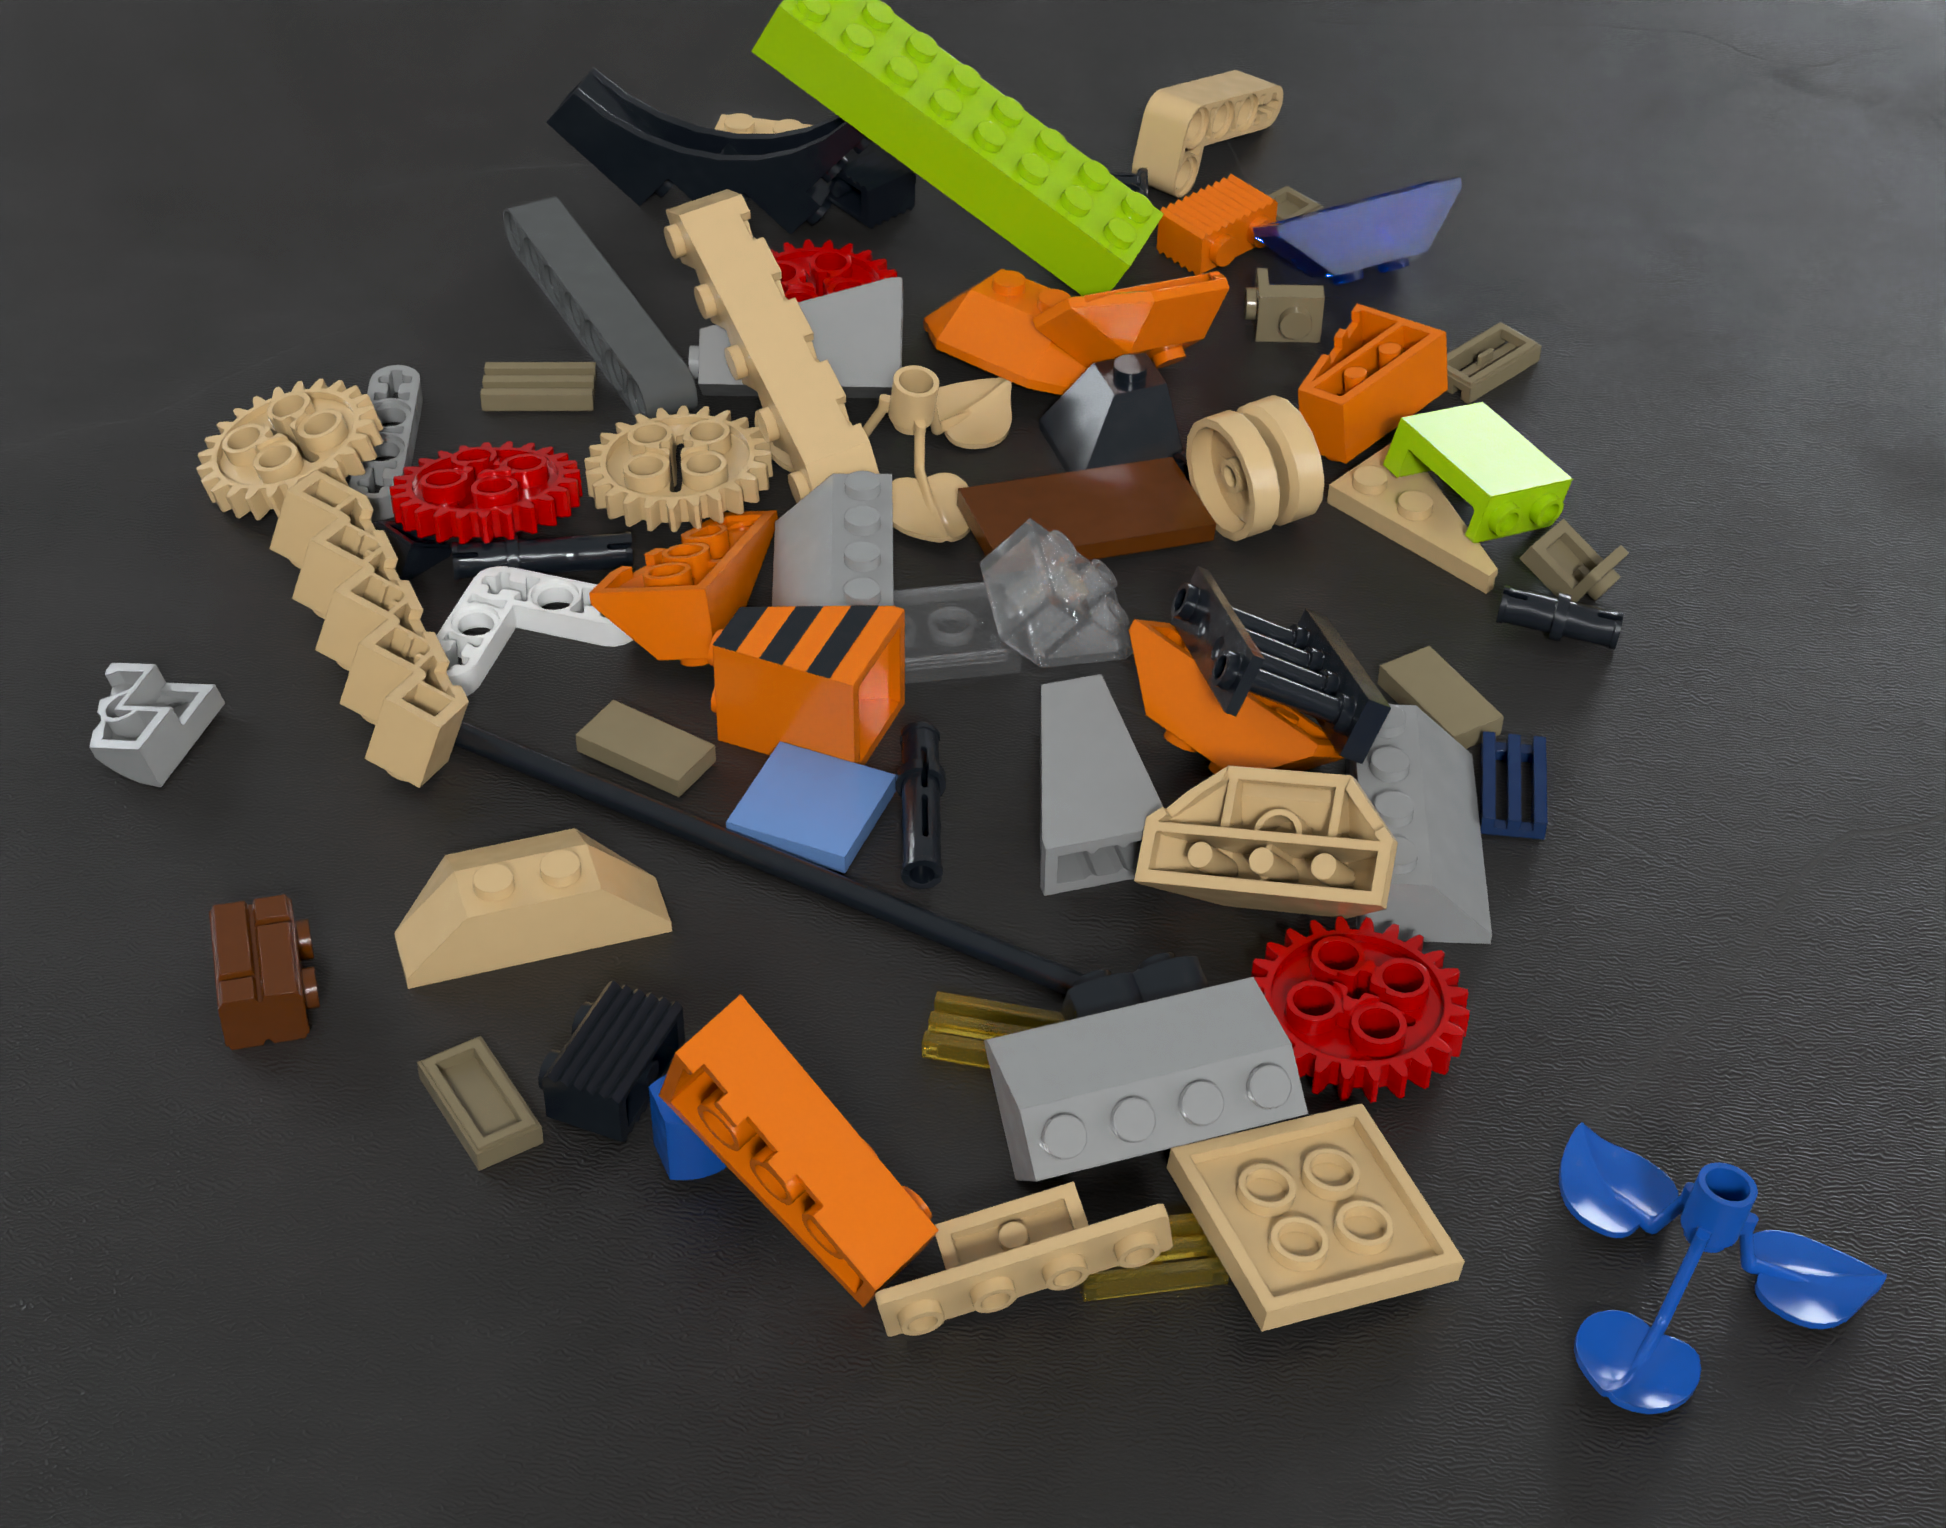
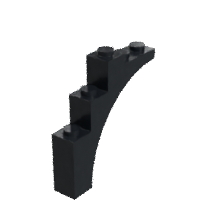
(653, 151)

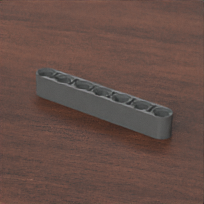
(599, 308)

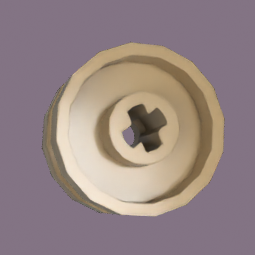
(1255, 467)

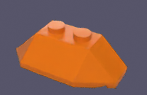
(1137, 319)
(996, 332)
(1184, 705)

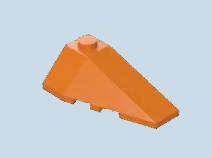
(688, 588)

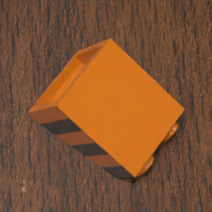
(809, 678)

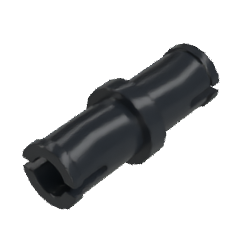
(1560, 617)

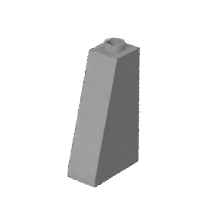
(852, 329)
(1089, 789)

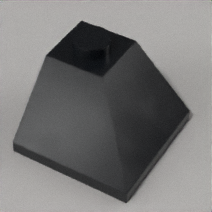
(1113, 416)

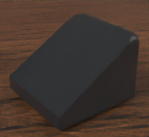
(413, 553)

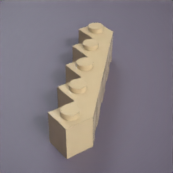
(768, 340)
(371, 627)

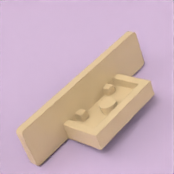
(1019, 1251)

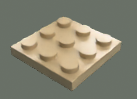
(1313, 1216)

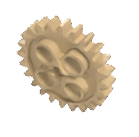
(286, 441)
(637, 468)

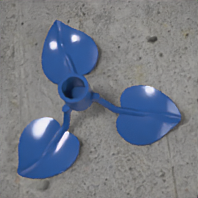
(1620, 1191)

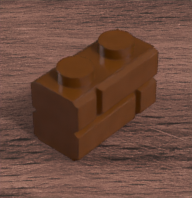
(261, 973)

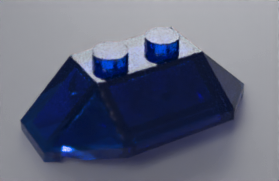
(1363, 232)

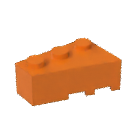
(1370, 380)

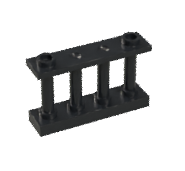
(1293, 666)

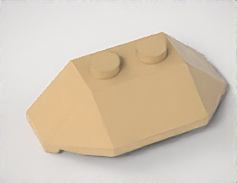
(1272, 844)
(525, 906)

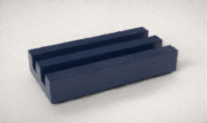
(1514, 754)

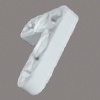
(514, 599)

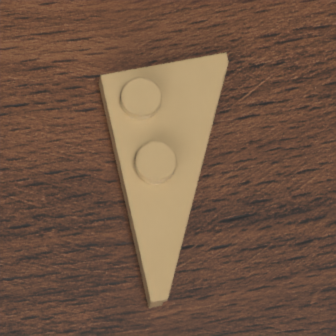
(1413, 515)

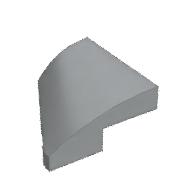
(150, 722)

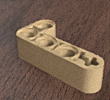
(1197, 114)

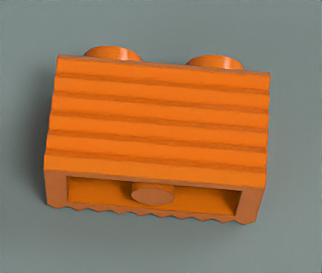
(1214, 224)

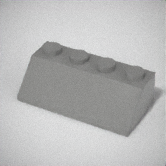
(837, 544)
(1429, 802)
(1143, 1079)

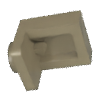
(1284, 311)
(1571, 565)

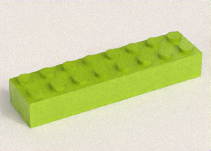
(962, 137)

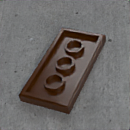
(1097, 509)

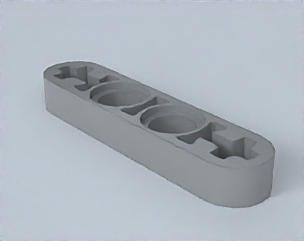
(397, 440)

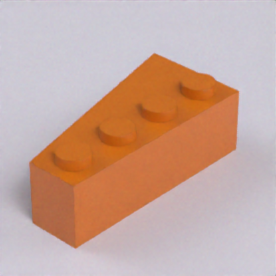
(796, 1151)

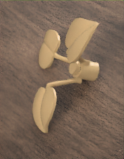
(970, 416)

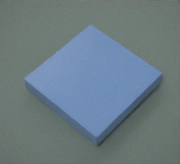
(813, 805)

